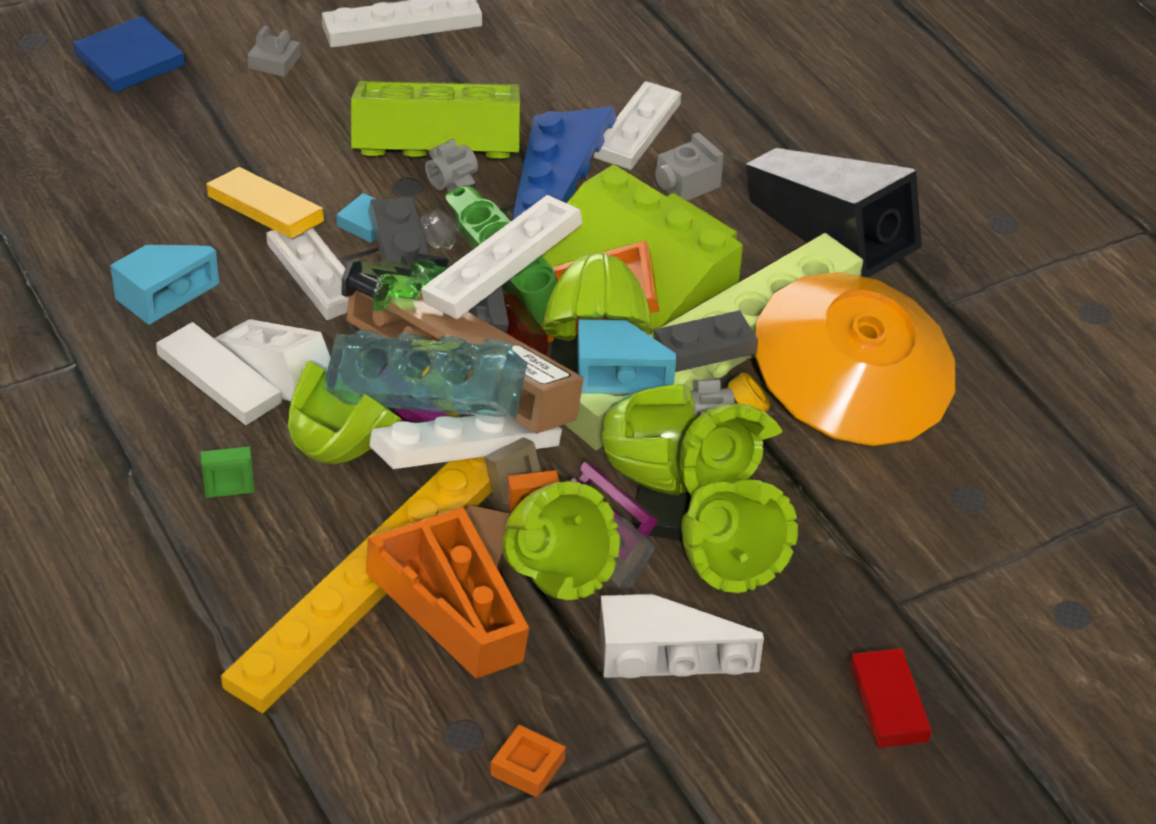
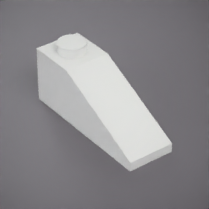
(276, 351)

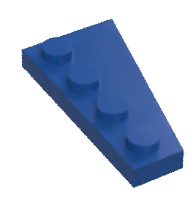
(560, 153)

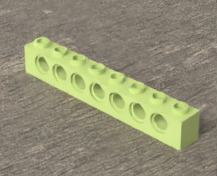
(750, 297)

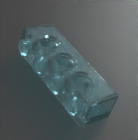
(490, 390)

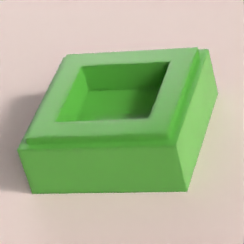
(227, 472)

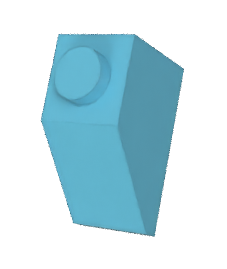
(163, 278)
(621, 358)

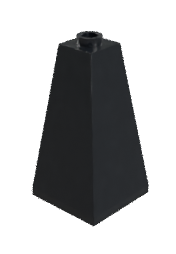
(854, 201)

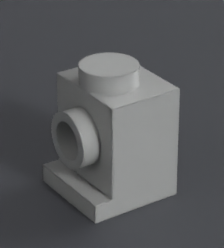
(690, 168)

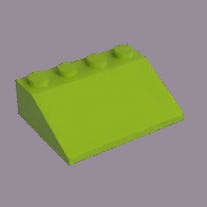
(429, 114)
(688, 253)

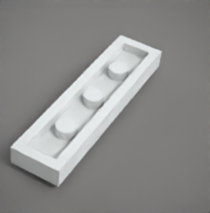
(398, 20)
(501, 256)
(452, 439)

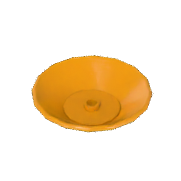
(855, 359)

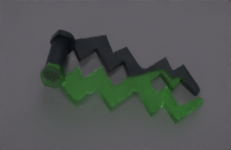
(395, 279)

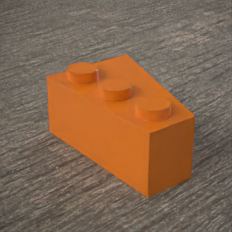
(451, 590)

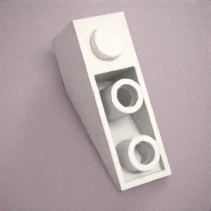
(667, 638)

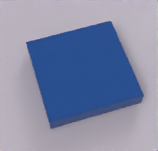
(128, 54)

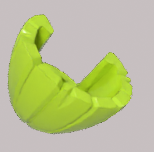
(595, 288)
(326, 426)
(646, 436)
(724, 445)
(739, 533)
(563, 539)

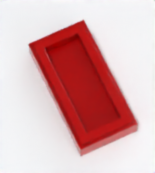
(890, 698)

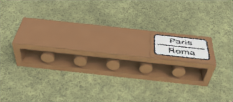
(549, 389)

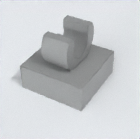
(274, 53)

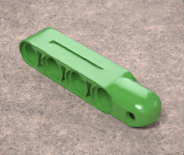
(480, 220)

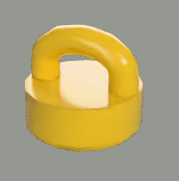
(749, 392)

